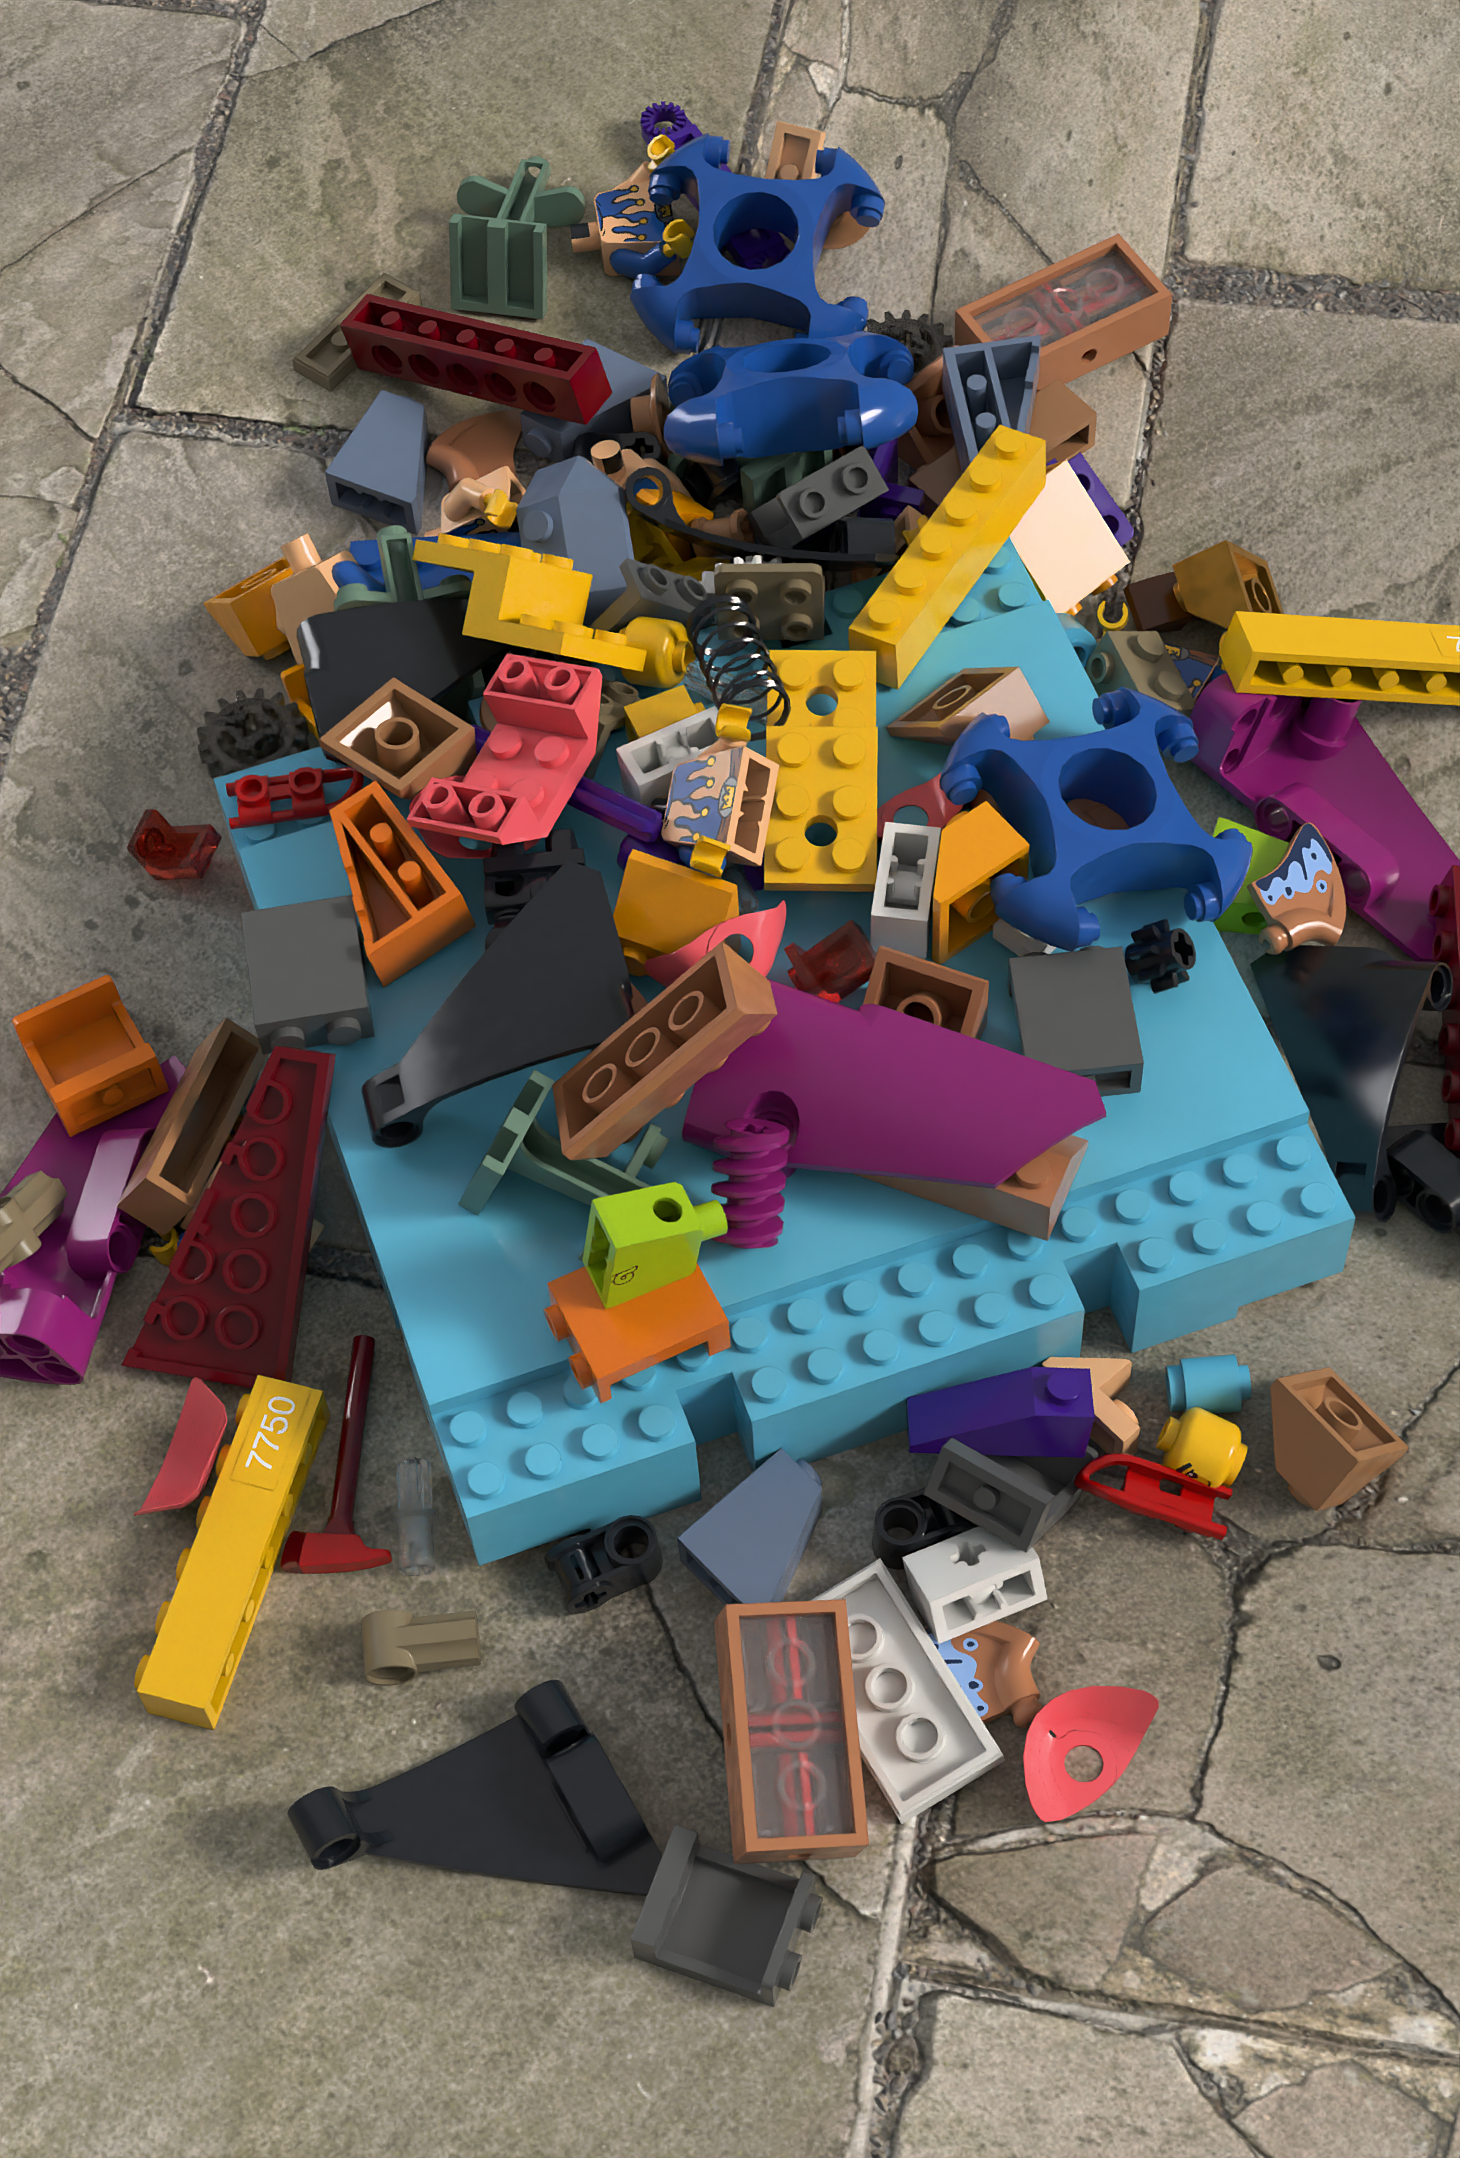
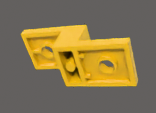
(528, 601)
(823, 773)

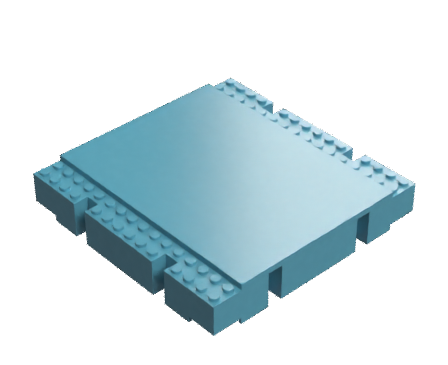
(873, 1295)

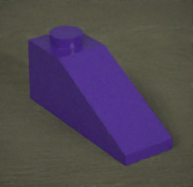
(1008, 1414)

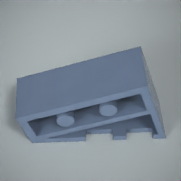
(989, 387)

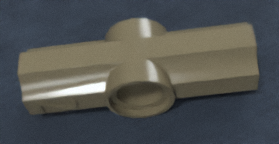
(26, 1214)

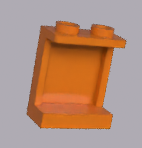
(89, 1055)
(633, 1334)

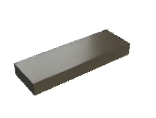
(328, 356)

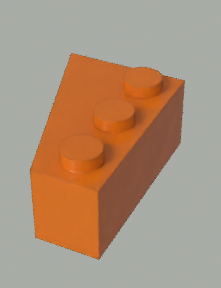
(396, 884)

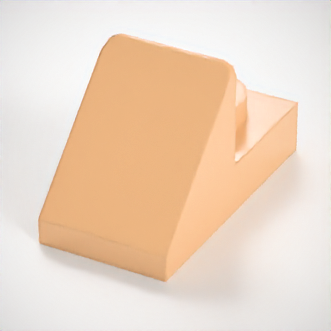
(794, 152)
(1114, 1423)

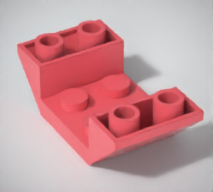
(530, 759)

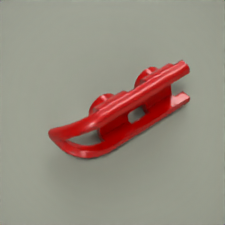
(302, 786)
(1143, 1497)

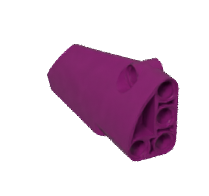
(1317, 765)
(890, 1095)
(62, 1290)

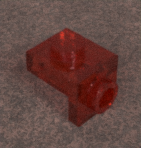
(170, 850)
(834, 964)

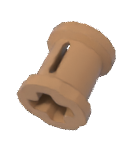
(732, 527)

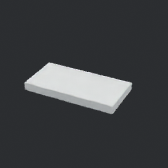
(911, 1712)

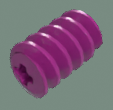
(752, 1182)

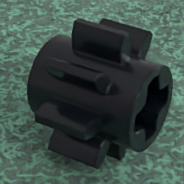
(1160, 956)

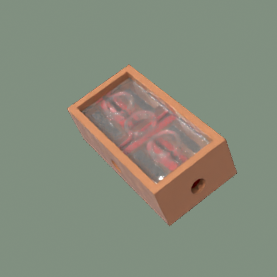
(1082, 307)
(790, 1731)

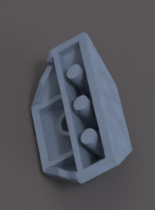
(582, 517)

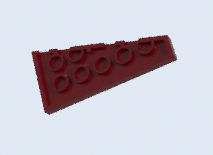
(244, 1257)

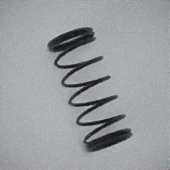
(738, 645)

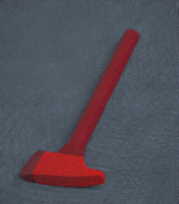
(338, 1546)

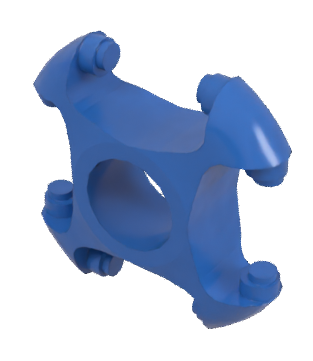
(735, 203)
(790, 397)
(1083, 861)

